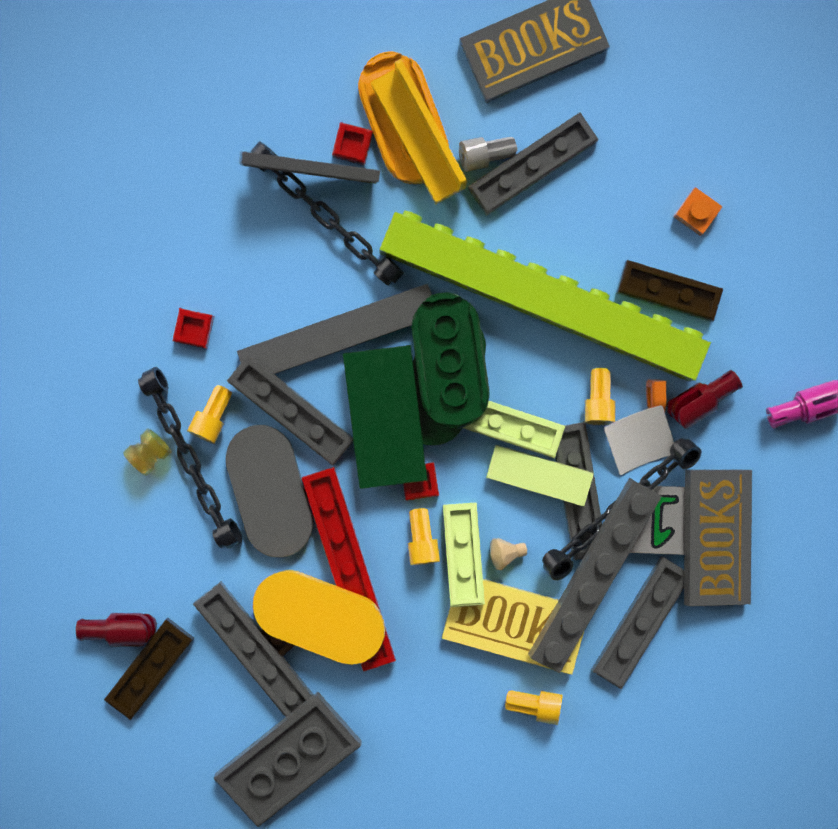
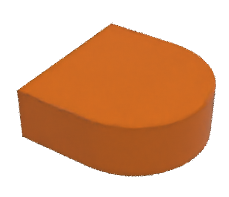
(656, 393)

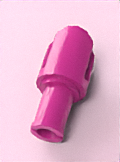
(808, 405)

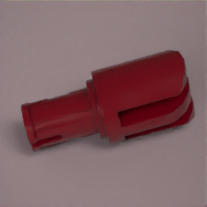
(702, 399)
(118, 629)

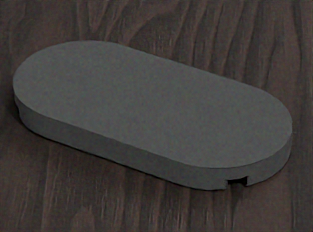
(269, 490)

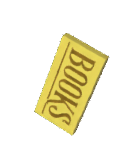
(505, 623)

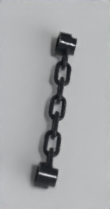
(386, 269)
(227, 532)
(559, 564)

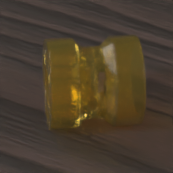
(145, 454)

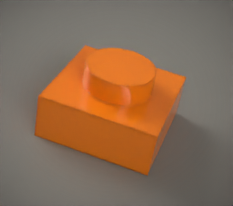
(697, 211)

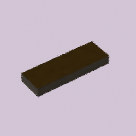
(669, 290)
(149, 668)

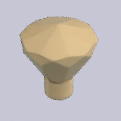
(504, 552)

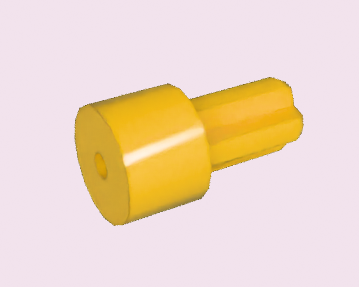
(600, 408)
(207, 424)
(423, 548)
(545, 706)

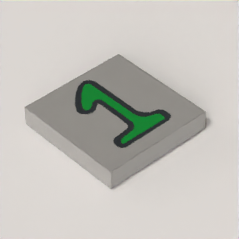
(666, 526)

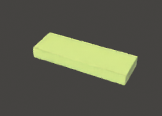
(519, 429)
(540, 475)
(463, 555)

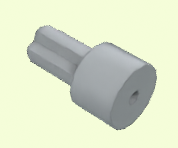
(477, 153)

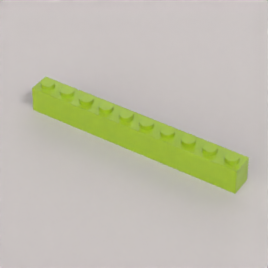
(544, 297)

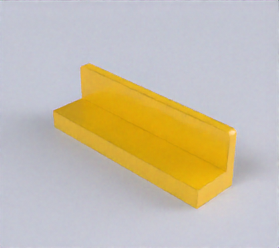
(419, 133)

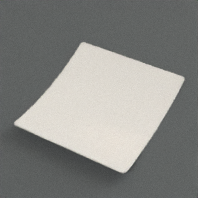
(639, 438)

